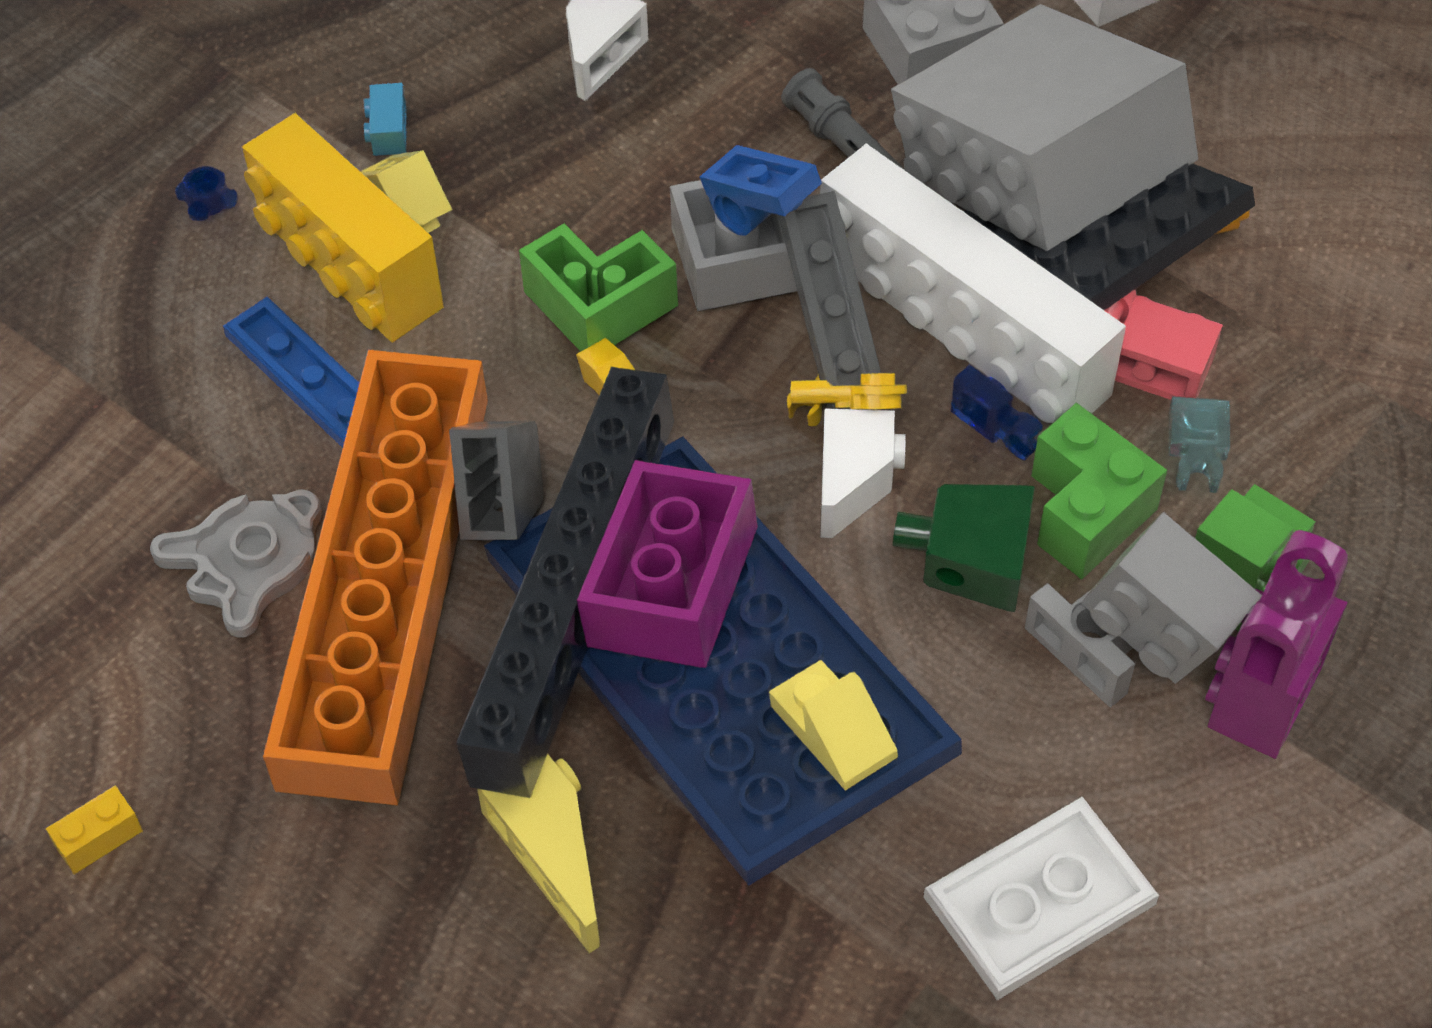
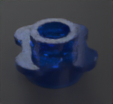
(205, 192)

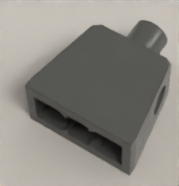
(492, 469)

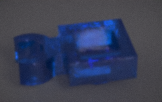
(989, 410)

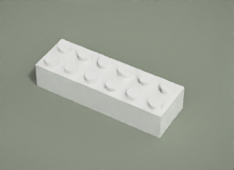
(974, 289)

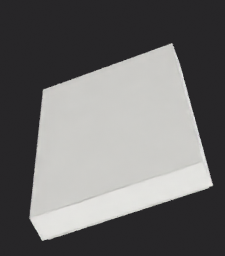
(1040, 897)

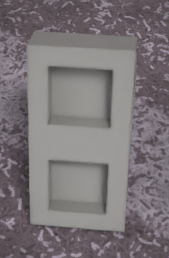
(1095, 661)

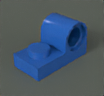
(754, 184)

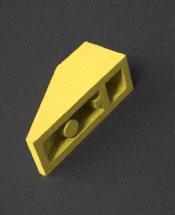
(550, 843)

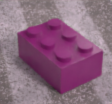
(668, 563)

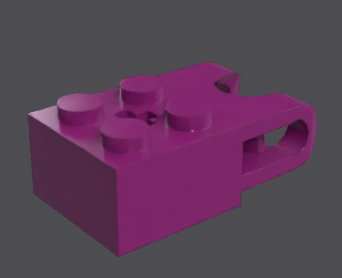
(1279, 647)

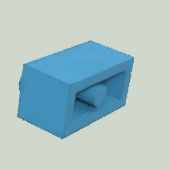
(387, 119)

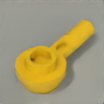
(874, 392)

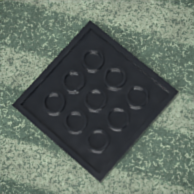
(1142, 235)

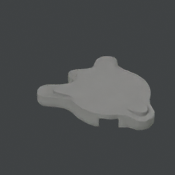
(245, 554)

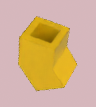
(598, 360)

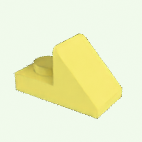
(835, 722)

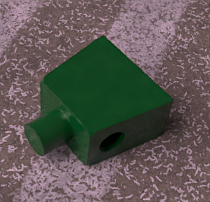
(972, 541)

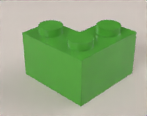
(600, 294)
(1099, 487)
(1251, 534)

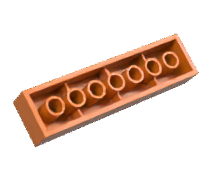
(375, 584)

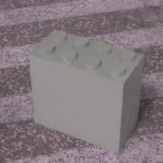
(1046, 124)

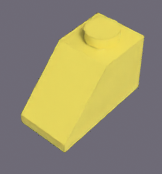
(412, 186)

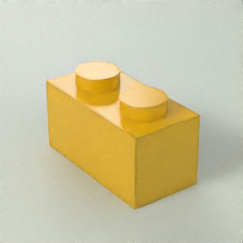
(94, 829)

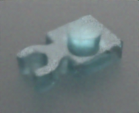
(1201, 437)

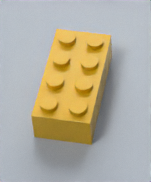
(343, 228)

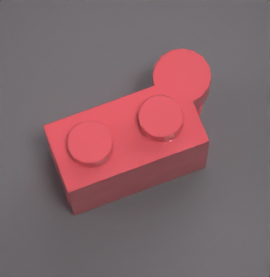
(1164, 347)

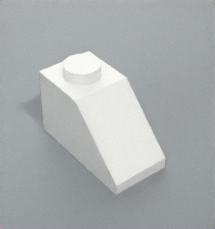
(603, 39)
(857, 464)

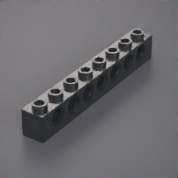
(544, 634)

